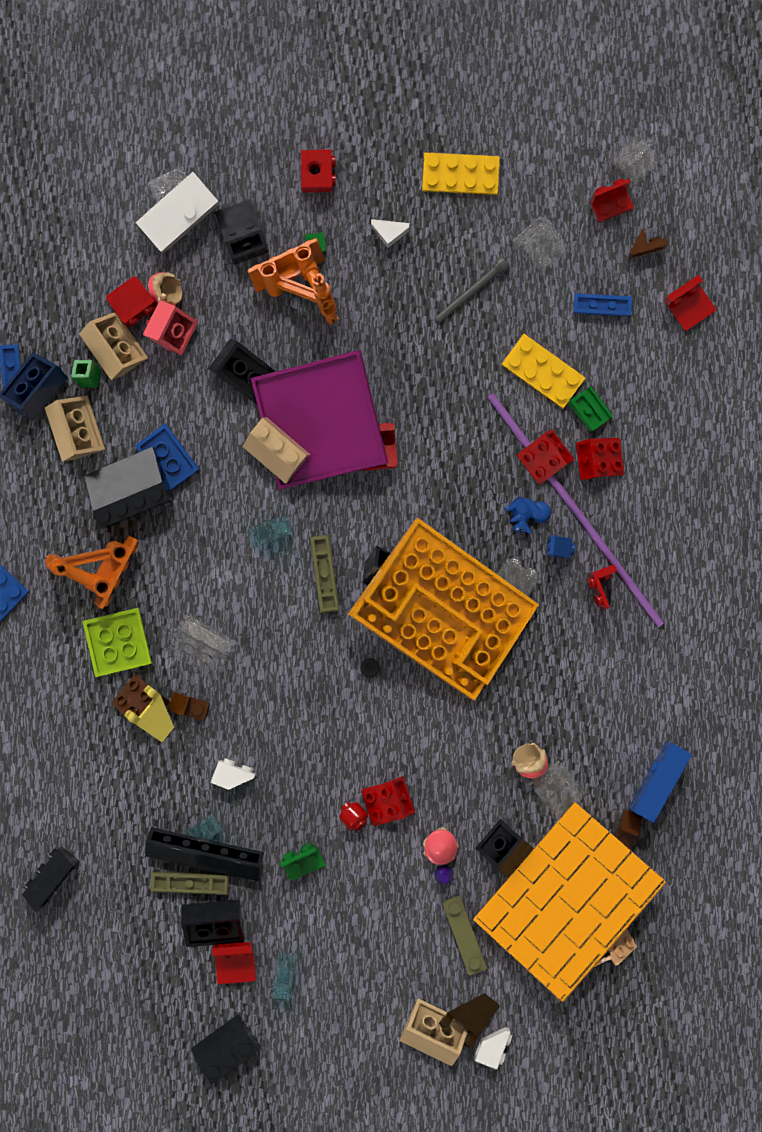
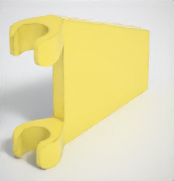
(154, 718)

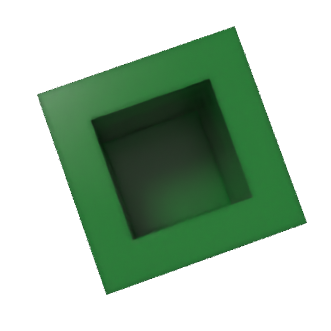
(86, 373)

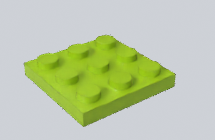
(117, 642)

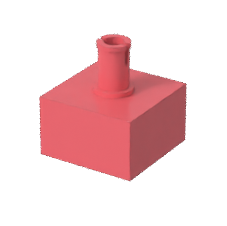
(170, 327)

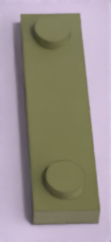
(324, 573)
(189, 883)
(464, 935)

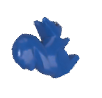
(524, 509)

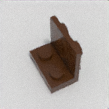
(133, 697)

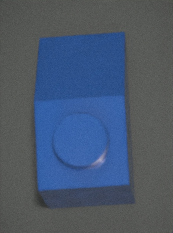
(560, 547)

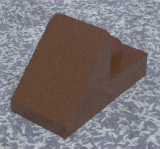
(643, 247)
(188, 706)
(628, 828)

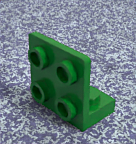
(302, 862)

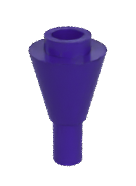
(443, 874)

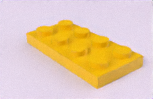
(460, 173)
(543, 371)

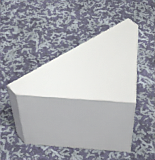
(389, 231)

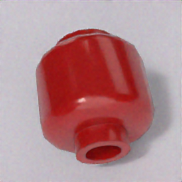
(353, 816)

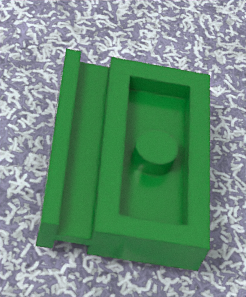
(590, 409)

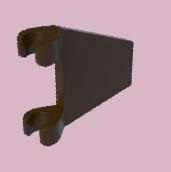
(473, 1016)

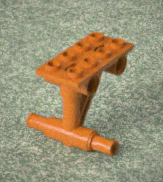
(302, 260)
(108, 571)

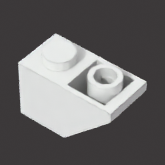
(230, 776)
(492, 1047)

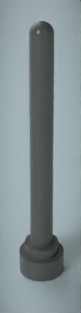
(499, 267)

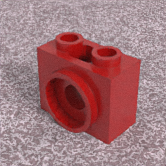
(324, 179)

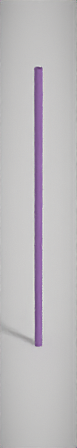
(580, 516)

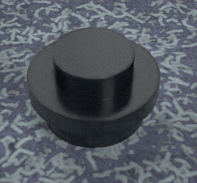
(369, 667)

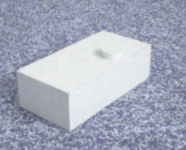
(177, 212)

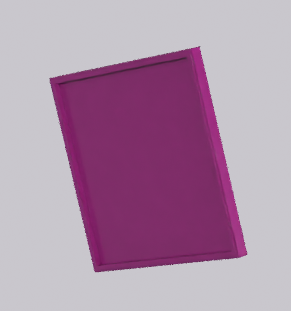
(327, 412)

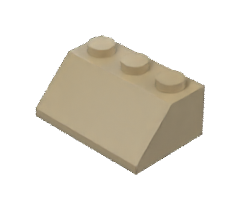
(113, 345)
(74, 428)
(275, 449)
(426, 1035)

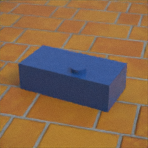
(660, 781)

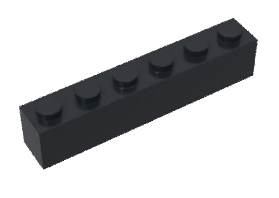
(204, 854)

